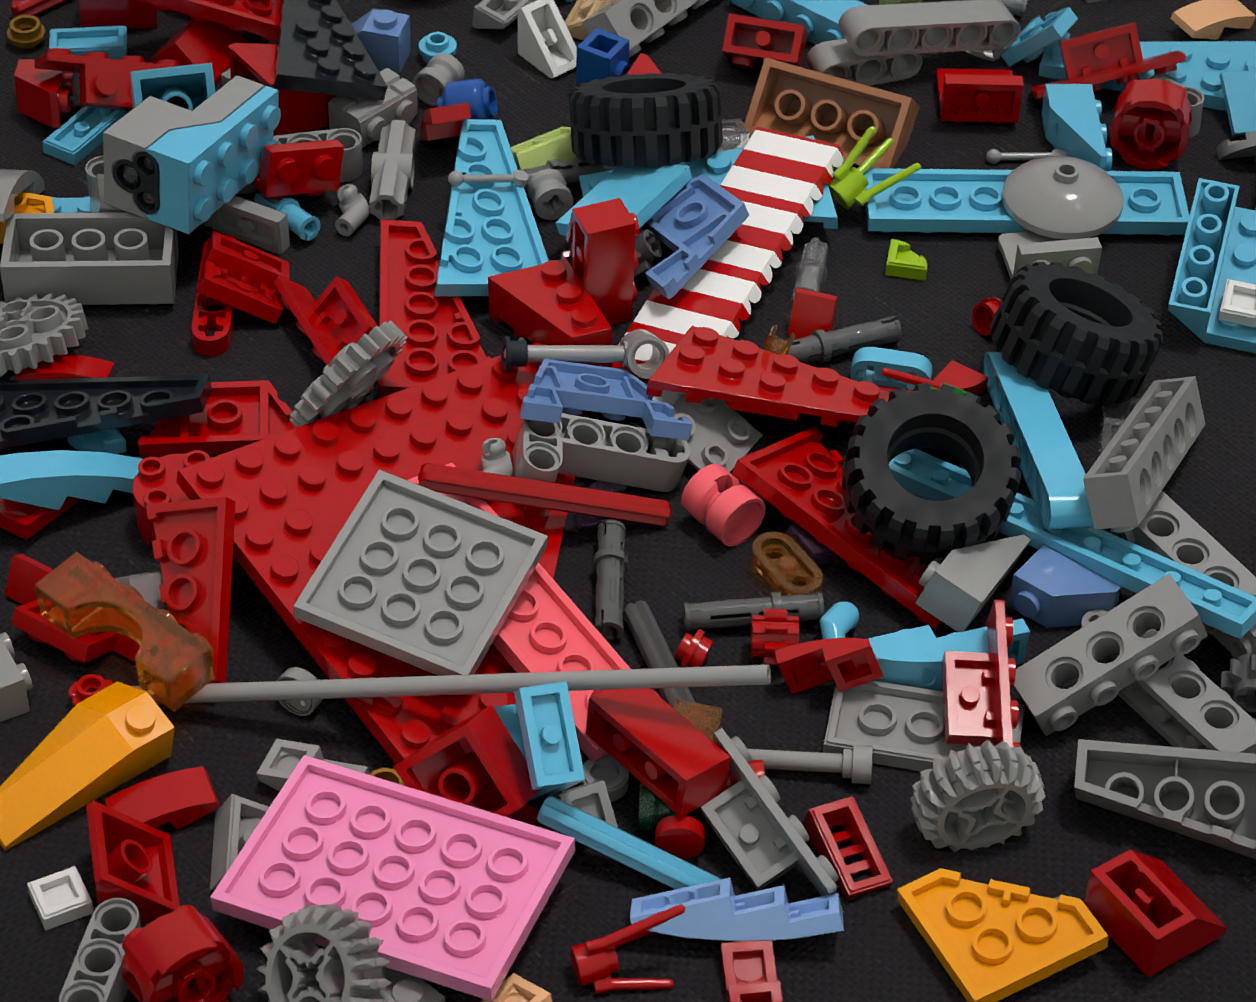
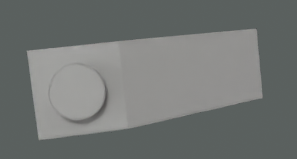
(968, 579)

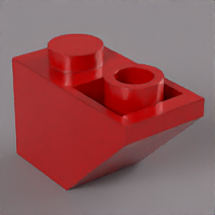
(43, 93)

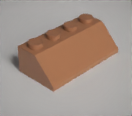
(832, 110)

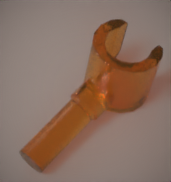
(777, 345)

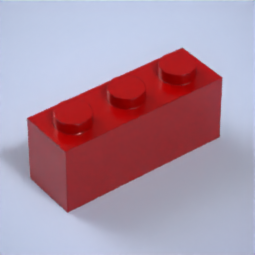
(658, 747)

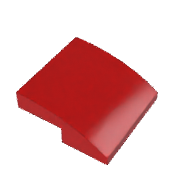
(242, 277)

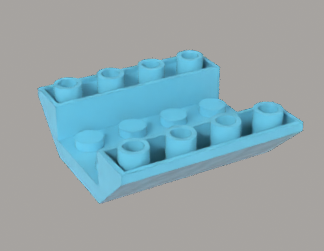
(1215, 248)

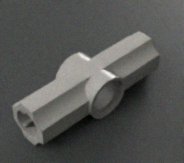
(392, 170)

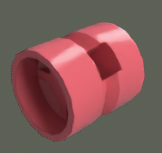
(723, 505)

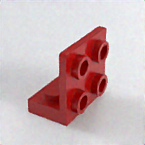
(979, 95)

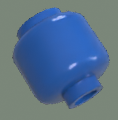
(481, 97)

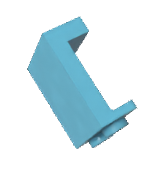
(546, 736)

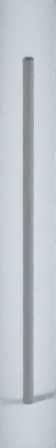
(482, 683)

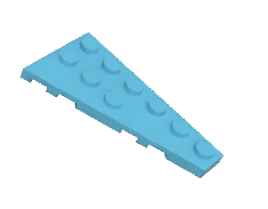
(1201, 69)
(486, 223)

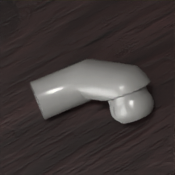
(354, 209)
(495, 457)

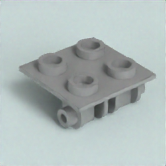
(716, 433)

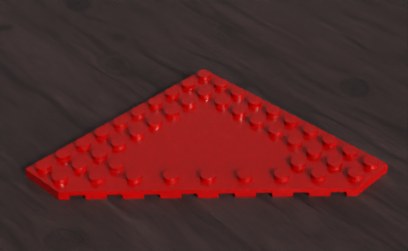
(305, 484)

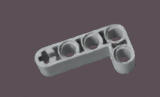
(599, 452)

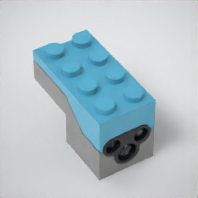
(185, 162)

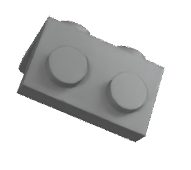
(1028, 247)

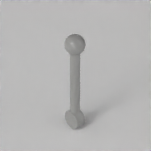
(994, 156)
(518, 178)

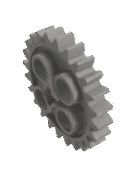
(38, 330)
(350, 375)

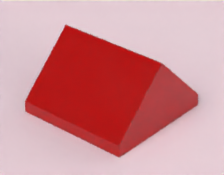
(128, 13)
(201, 43)
(132, 862)

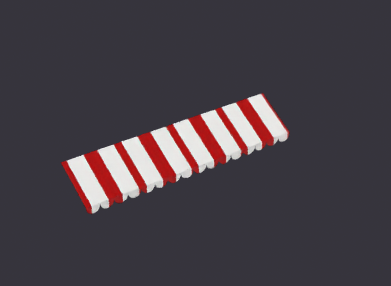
(777, 183)

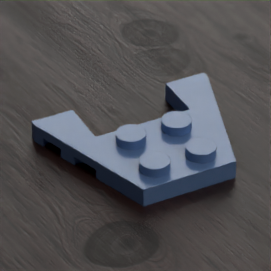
(694, 228)
(607, 390)

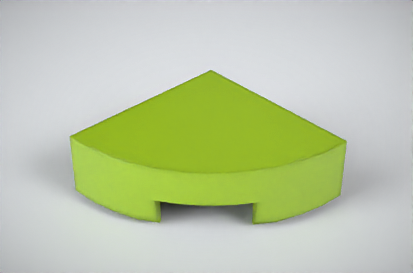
(904, 262)

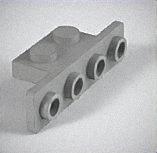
(758, 830)

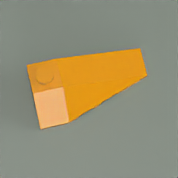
(83, 758)

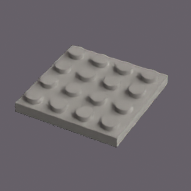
(421, 577)

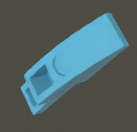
(916, 655)

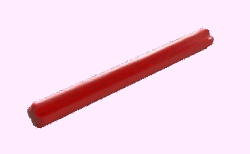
(544, 494)

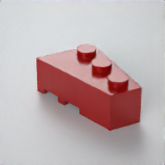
(605, 256)
(548, 306)

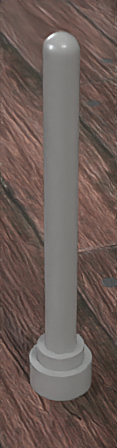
(853, 763)

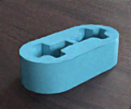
(891, 359)

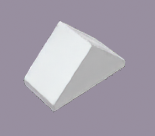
(545, 38)

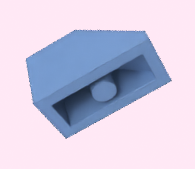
(385, 38)
(1059, 590)

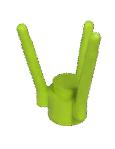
(851, 183)

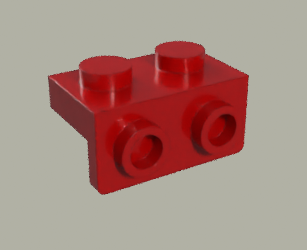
(300, 168)

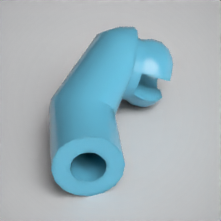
(839, 620)

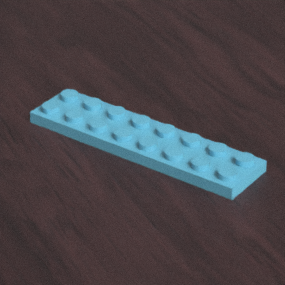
(973, 202)

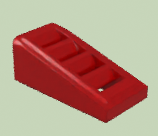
(846, 813)

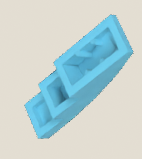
(51, 476)

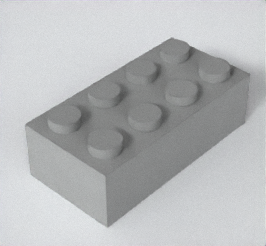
(89, 258)

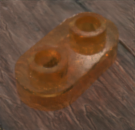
(791, 571)

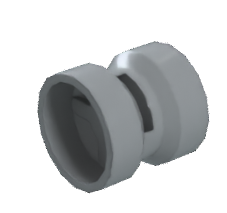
(436, 75)

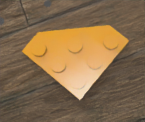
(998, 933)

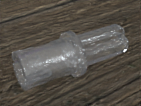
(811, 268)

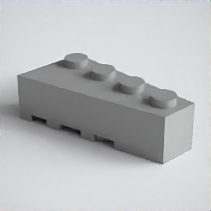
(1174, 788)

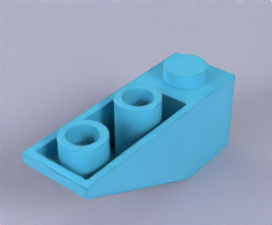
(1073, 123)

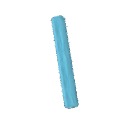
(620, 845)

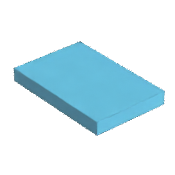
(640, 188)

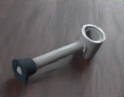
(519, 353)

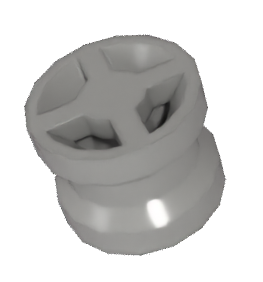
(549, 194)

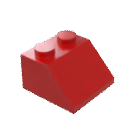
(472, 765)

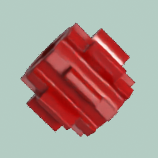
(772, 632)

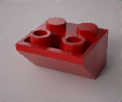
(1149, 911)

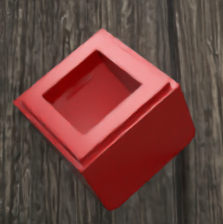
(811, 312)

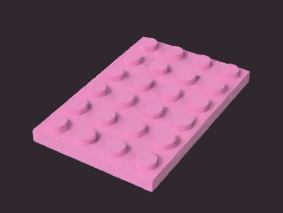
(432, 875)

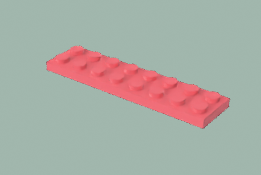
(552, 636)

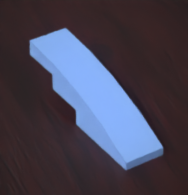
(718, 914)

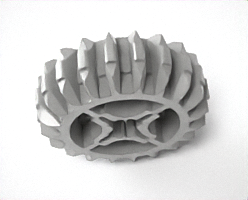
(977, 796)
(340, 973)

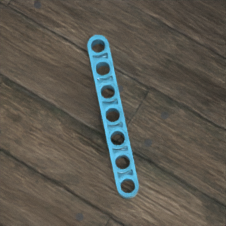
(1044, 445)

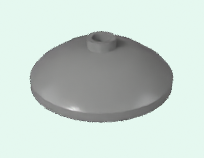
(1062, 197)

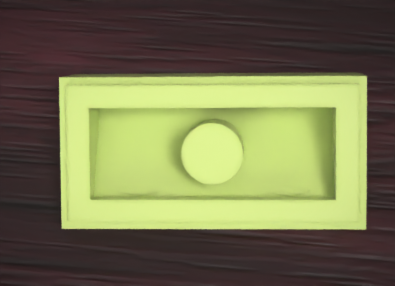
(545, 147)

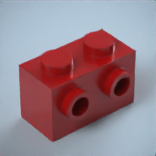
(753, 39)

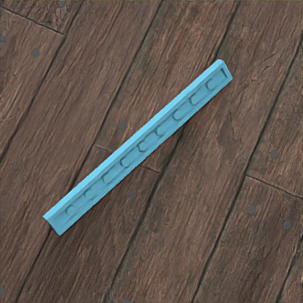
(1100, 551)

